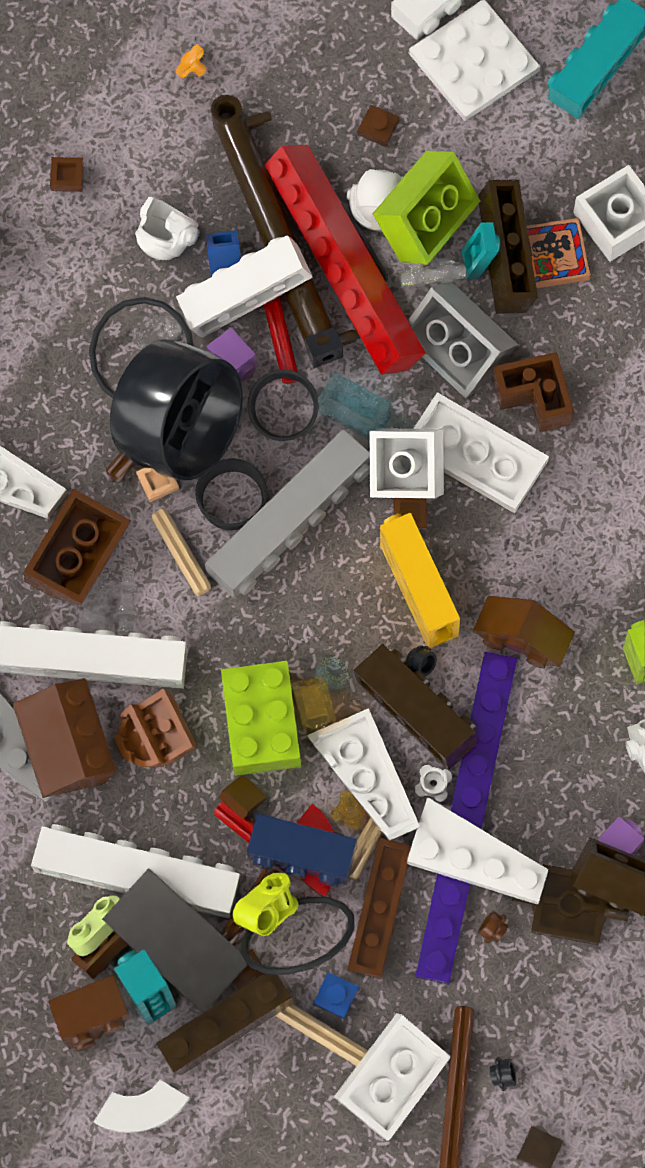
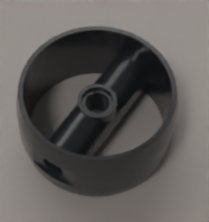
(176, 409)

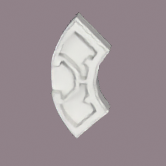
(141, 1112)

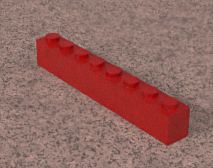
(344, 259)

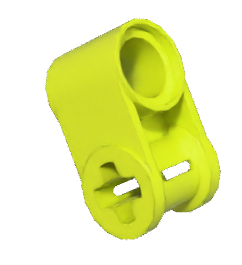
(266, 907)

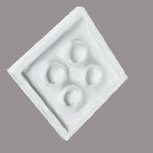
(474, 60)

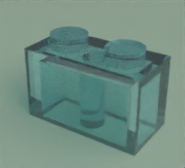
(354, 406)

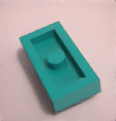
(480, 250)

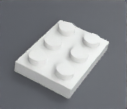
(392, 1076)

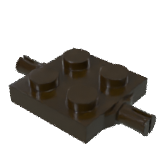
(567, 912)

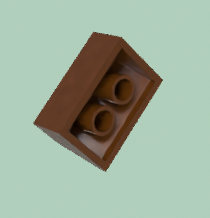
(75, 549)
(64, 738)

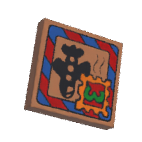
(558, 253)

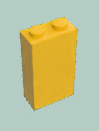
(419, 580)

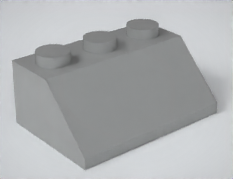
(459, 338)

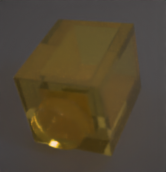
(313, 703)

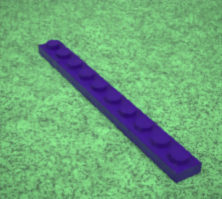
(470, 804)

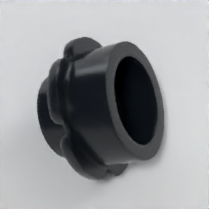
(421, 659)
(503, 1073)

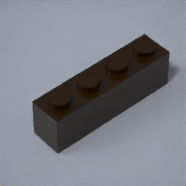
(512, 267)
(416, 706)
(611, 876)
(226, 1022)

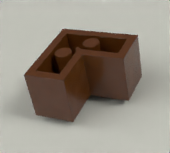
(536, 382)
(525, 629)
(88, 1011)

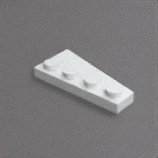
(27, 487)
(364, 766)
(471, 855)

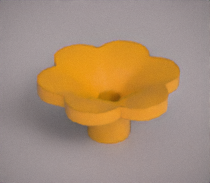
(191, 62)

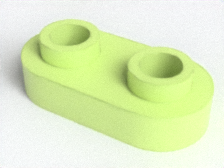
(92, 930)

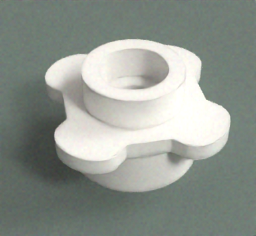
(429, 774)

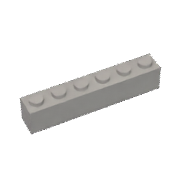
(289, 514)

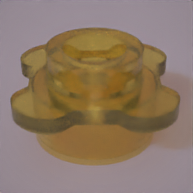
(341, 814)

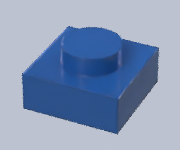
(336, 995)

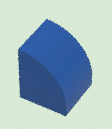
(222, 250)

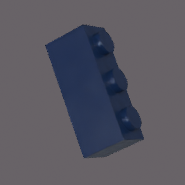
(301, 850)

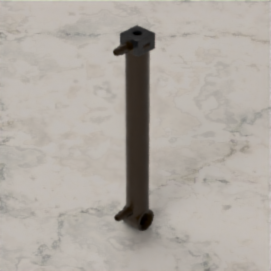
(320, 337)

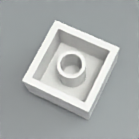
(614, 213)
(406, 463)

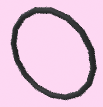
(117, 308)
(307, 966)

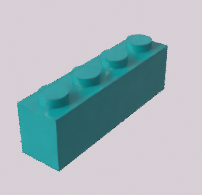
(598, 58)
(145, 985)

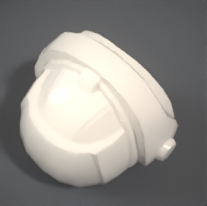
(369, 194)
(164, 230)

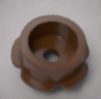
(493, 927)

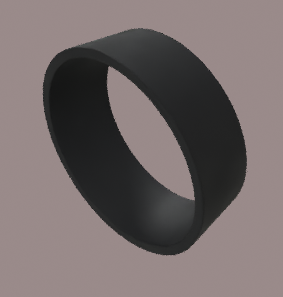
(265, 379)
(225, 466)

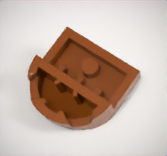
(154, 732)

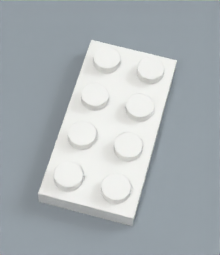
(483, 453)

